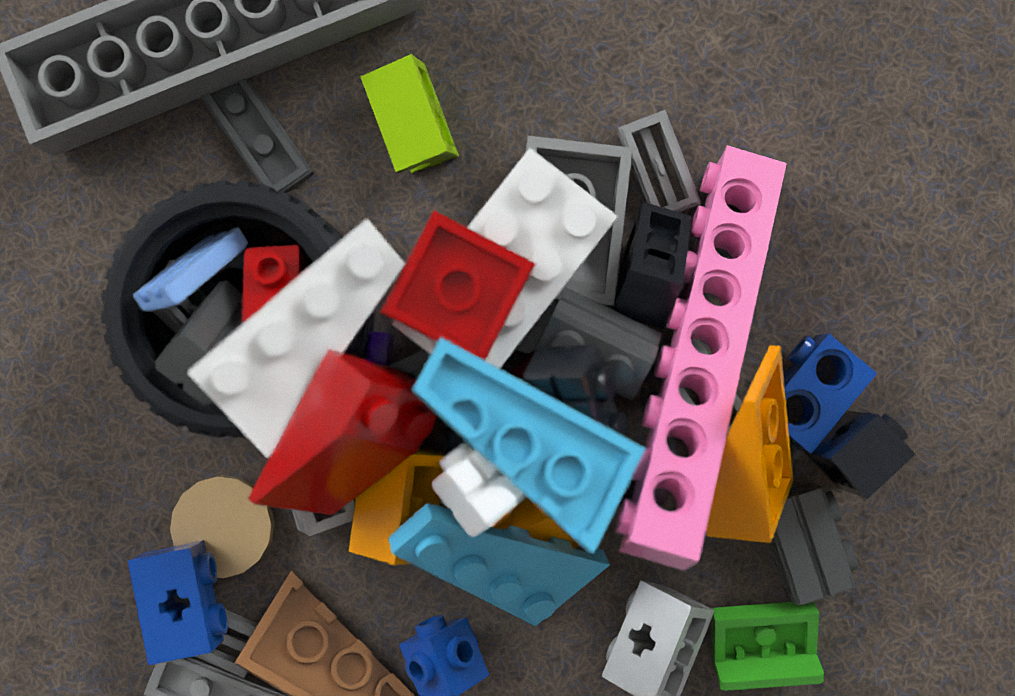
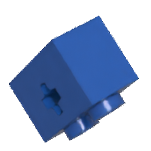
(169, 627)

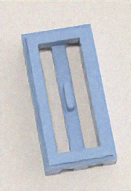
(190, 270)

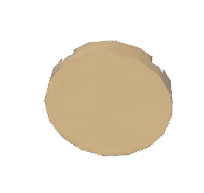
(226, 521)

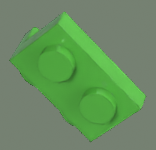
(765, 645)

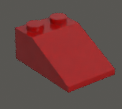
(343, 436)

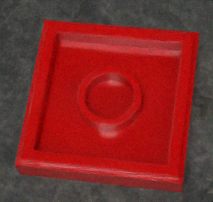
(458, 286)

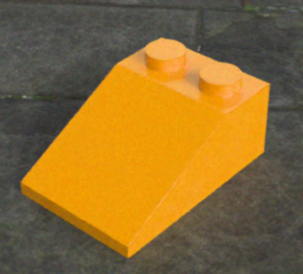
(755, 461)

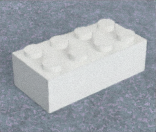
(545, 221)

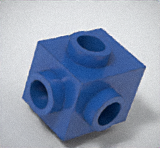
(443, 657)

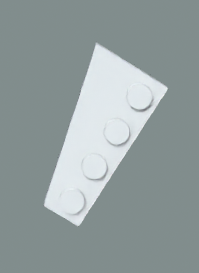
(274, 354)

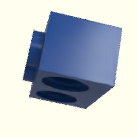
(822, 402)

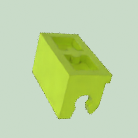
(409, 115)

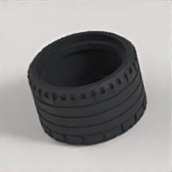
(166, 234)

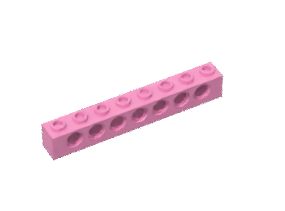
(754, 188)

